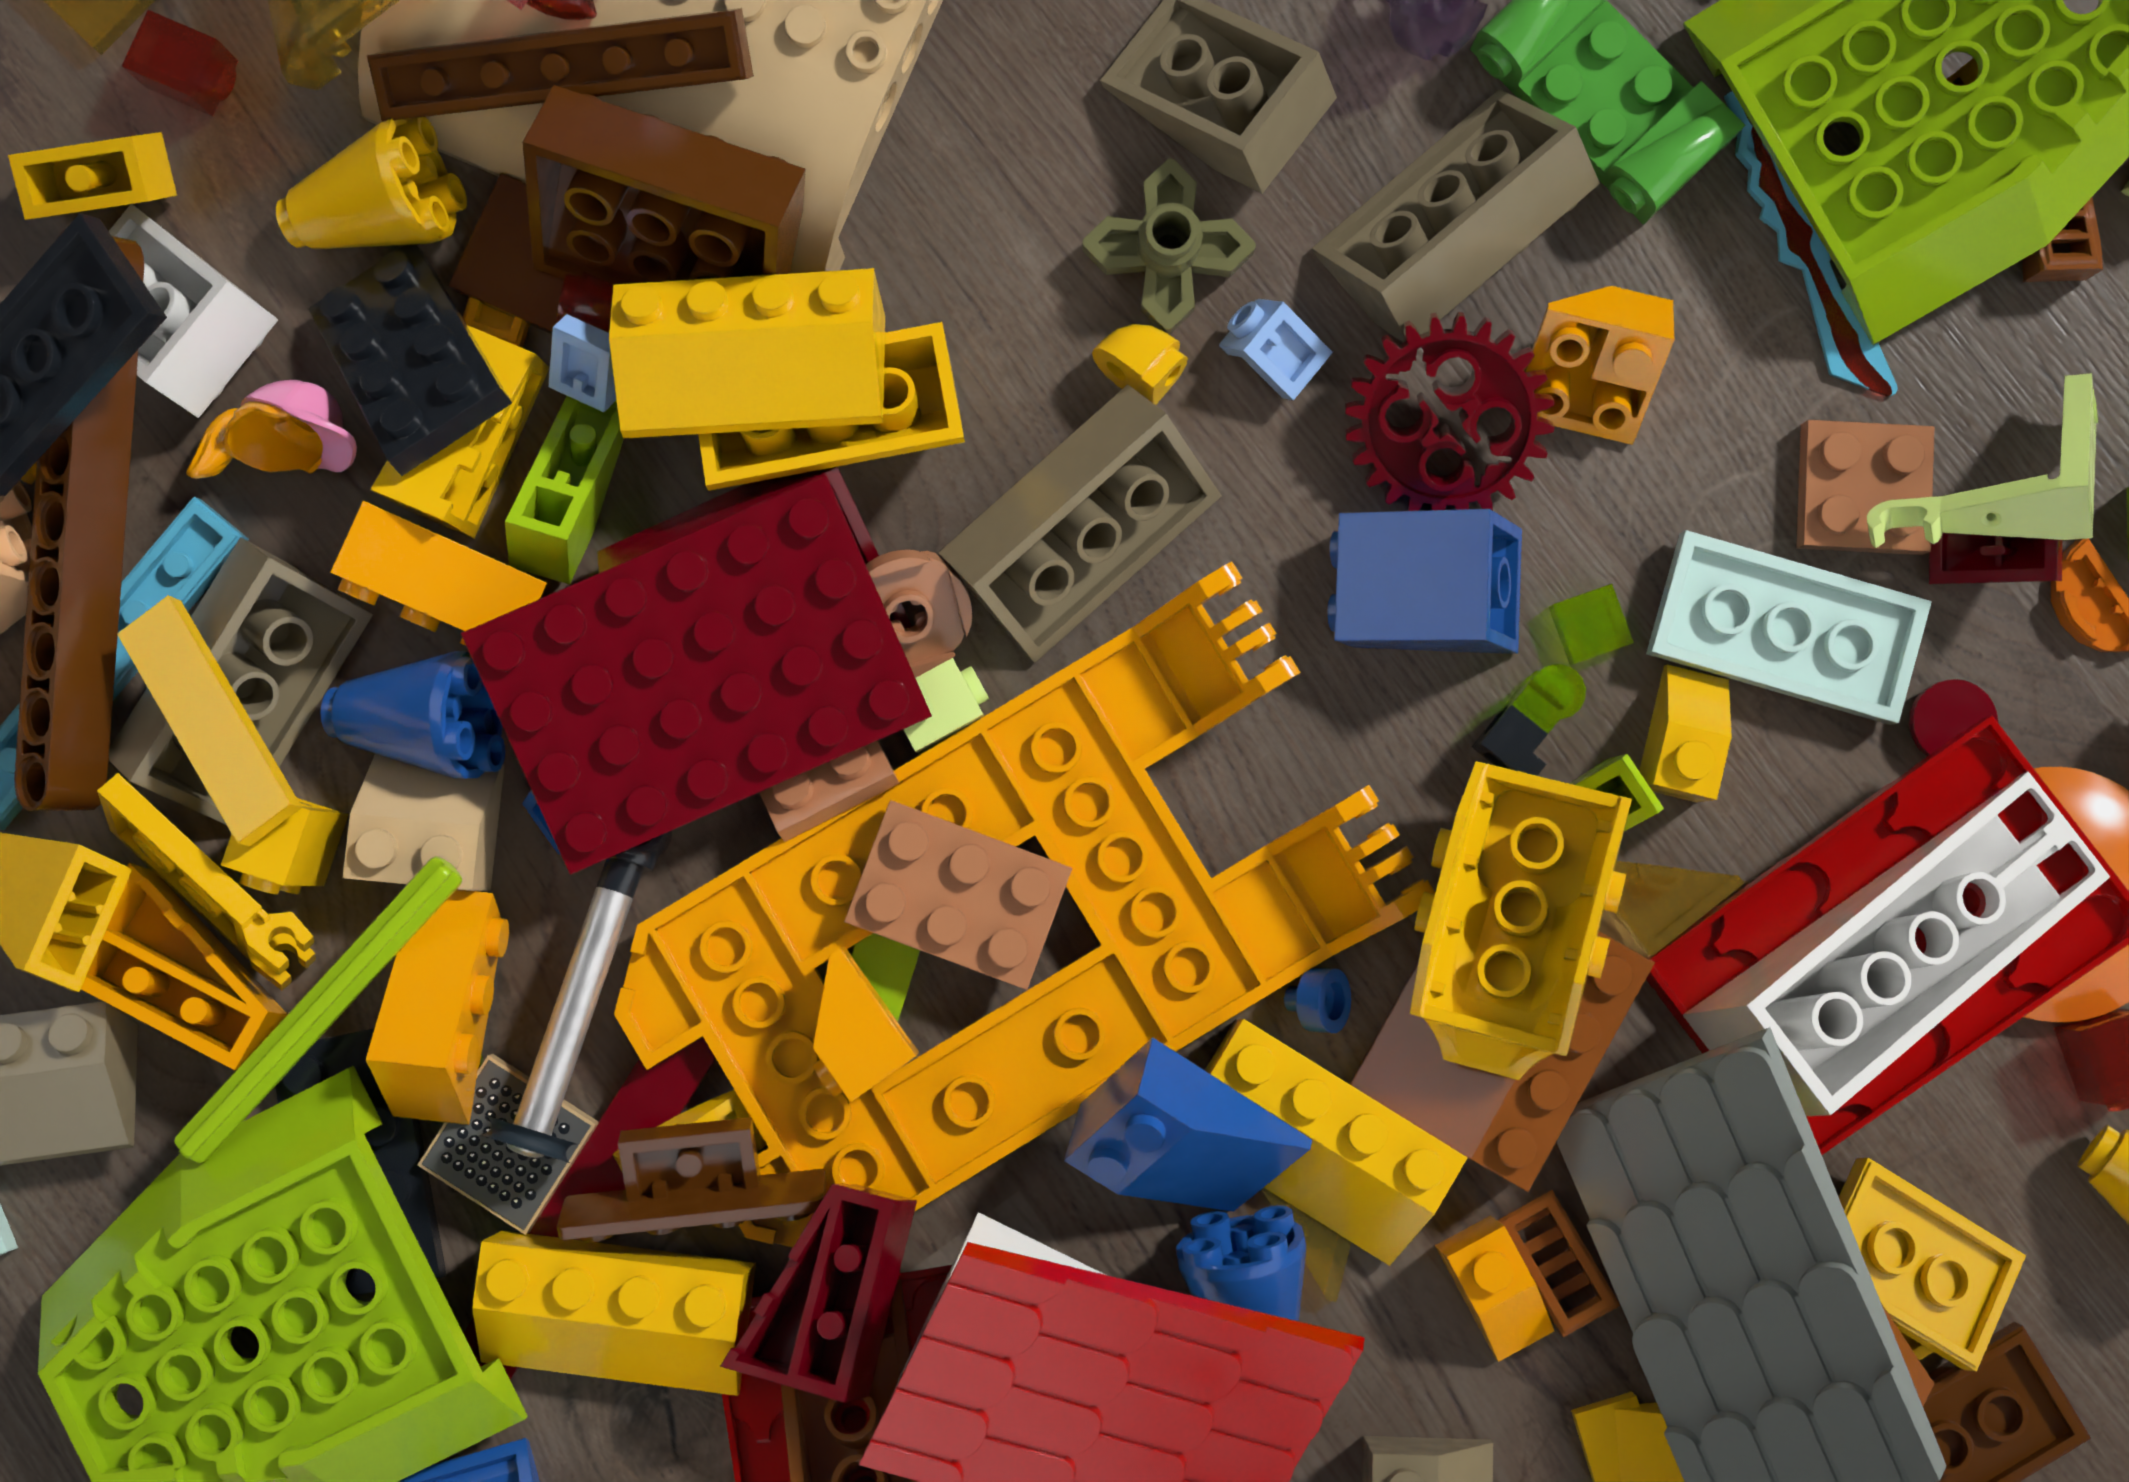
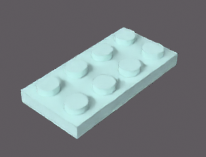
(1789, 627)

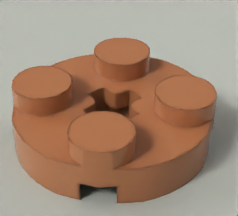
(934, 585)

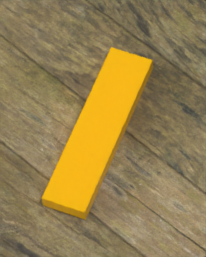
(209, 721)

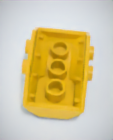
(1516, 917)

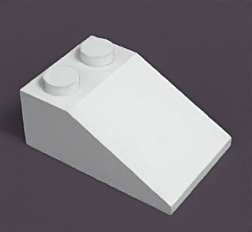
(208, 319)

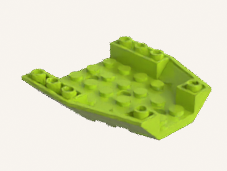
(1944, 172)
(267, 1247)

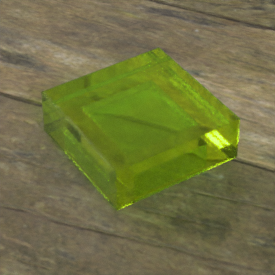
(1591, 624)

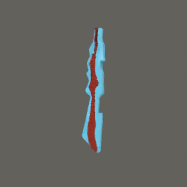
(1843, 340)

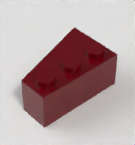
(833, 1298)

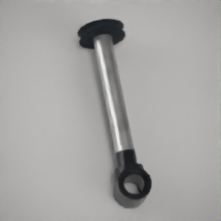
(576, 1004)

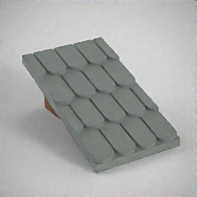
(1746, 1278)

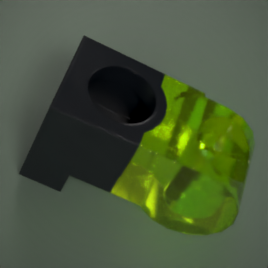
(1530, 716)

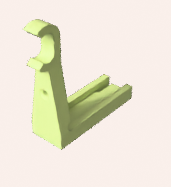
(2020, 508)

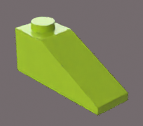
(564, 492)

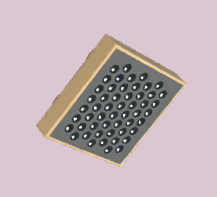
(486, 1169)

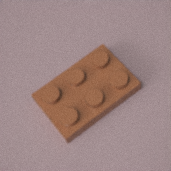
(958, 894)

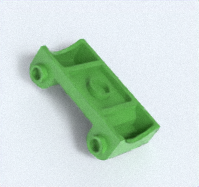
(1629, 104)

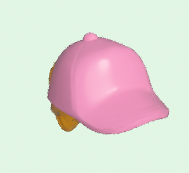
(278, 430)

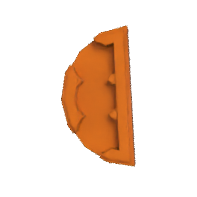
(2091, 600)

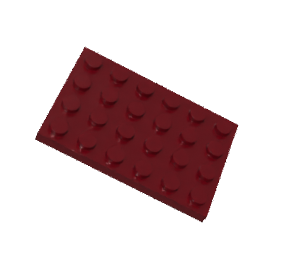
(697, 674)

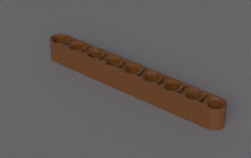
(76, 599)

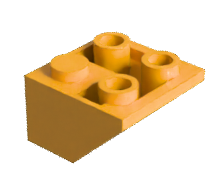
(1603, 359)

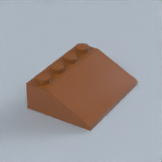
(1489, 1116)

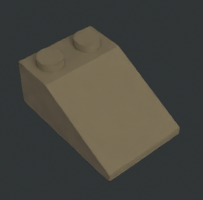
(1223, 88)

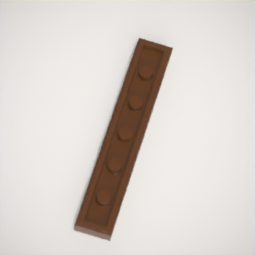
(583, 60)

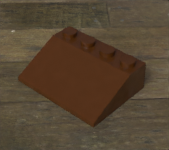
(652, 198)

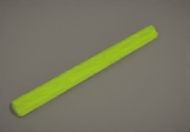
(318, 1009)

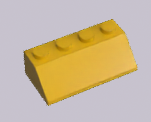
(748, 353)
(917, 416)
(1366, 1165)
(611, 1311)

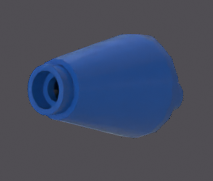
(421, 715)
(1246, 1260)

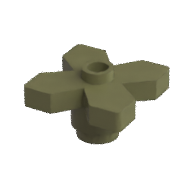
(1203, 246)

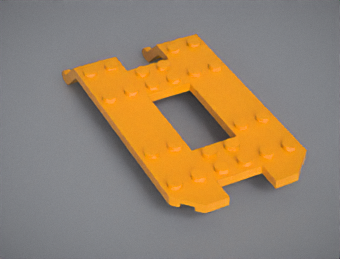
(1046, 765)

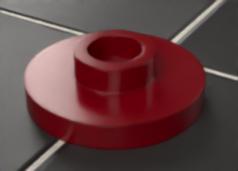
(1945, 711)

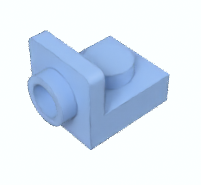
(1275, 345)
(582, 363)

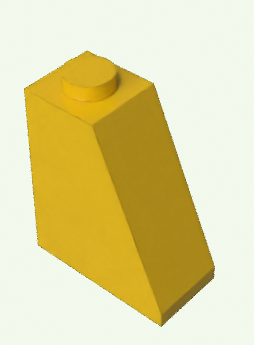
(55, 906)

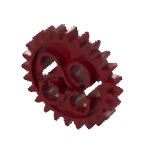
(1495, 382)

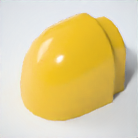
(1141, 358)

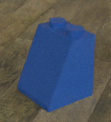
(1427, 581)

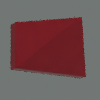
(1994, 559)

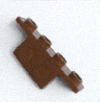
(690, 1179)

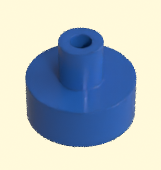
(1320, 1000)

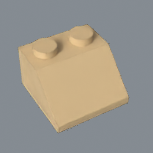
(418, 814)

